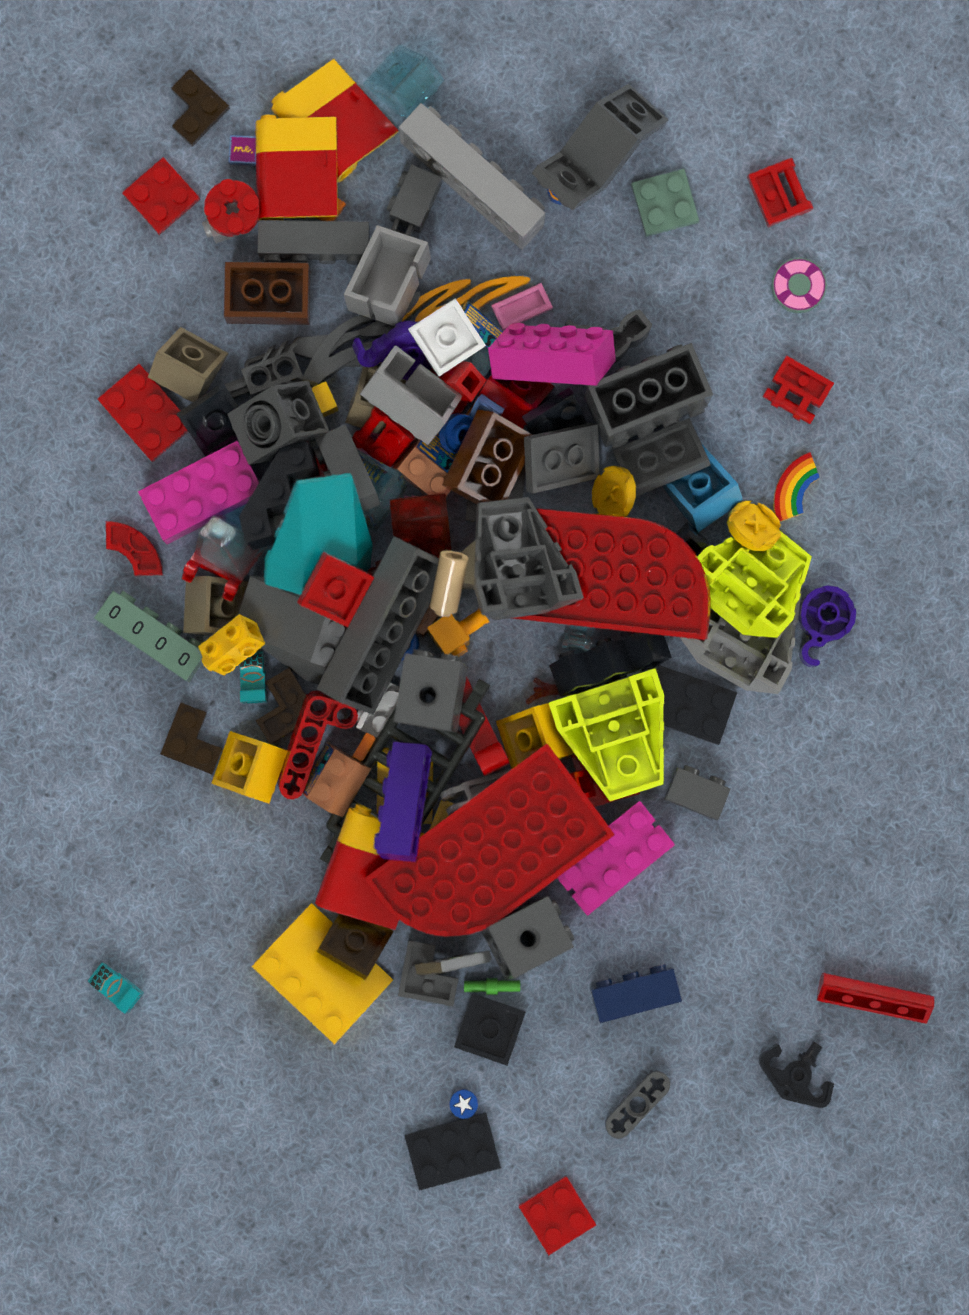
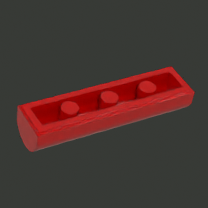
(875, 998)

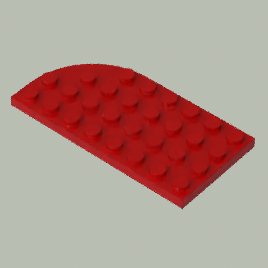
(630, 576)
(494, 851)

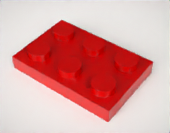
(144, 412)

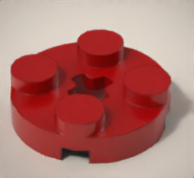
(236, 223)

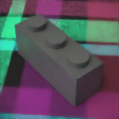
(341, 457)

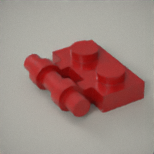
(802, 382)

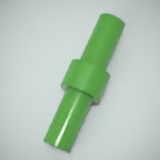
(492, 986)

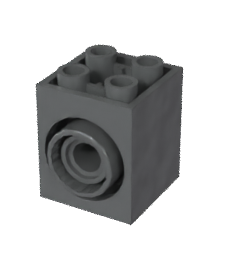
(276, 420)
(423, 673)
(545, 934)

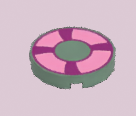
(798, 285)

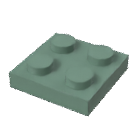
(665, 202)

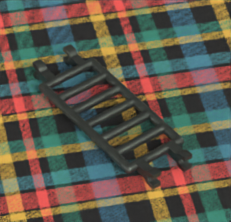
(449, 765)

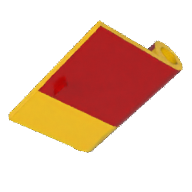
(335, 94)
(296, 167)
(352, 860)

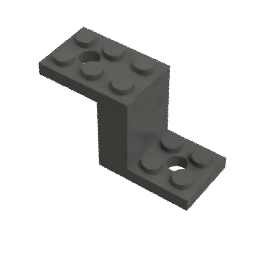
(599, 147)

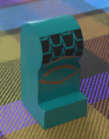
(253, 679)
(115, 987)

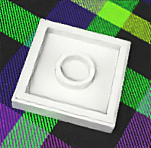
(446, 337)

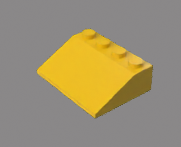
(314, 984)

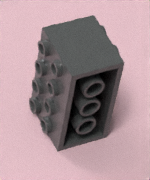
(648, 395)

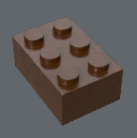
(267, 293)
(488, 459)

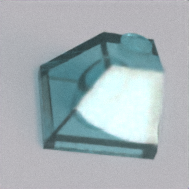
(225, 547)

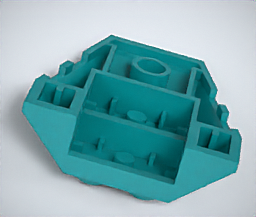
(319, 518)

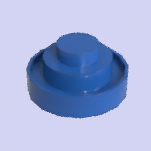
(454, 432)

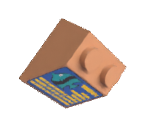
(426, 466)
(335, 780)

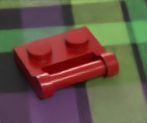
(771, 194)
(389, 444)

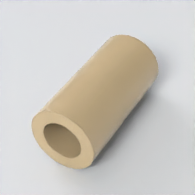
(448, 583)

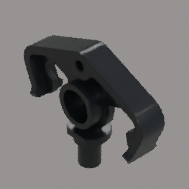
(794, 1080)

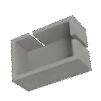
(387, 276)
(419, 404)

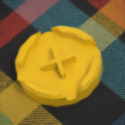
(614, 491)
(754, 526)

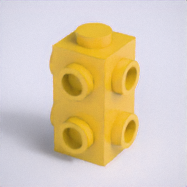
(231, 645)

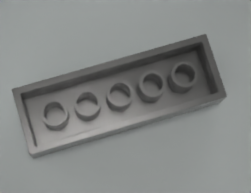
(381, 627)

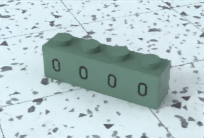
(150, 635)

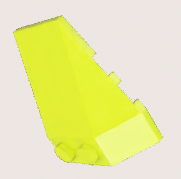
(755, 588)
(617, 733)

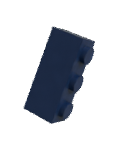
(635, 993)

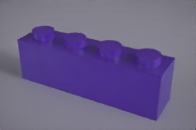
(403, 801)

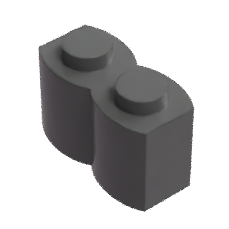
(630, 333)

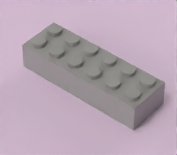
(472, 176)

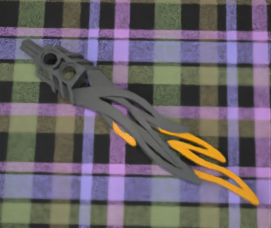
(323, 346)

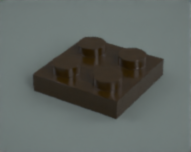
(355, 944)

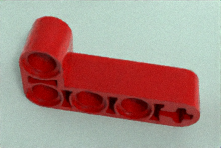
(310, 745)
(485, 745)

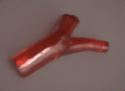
(543, 690)

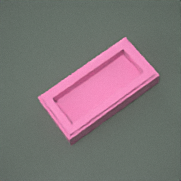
(522, 306)

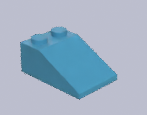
(705, 494)

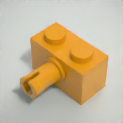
(453, 635)

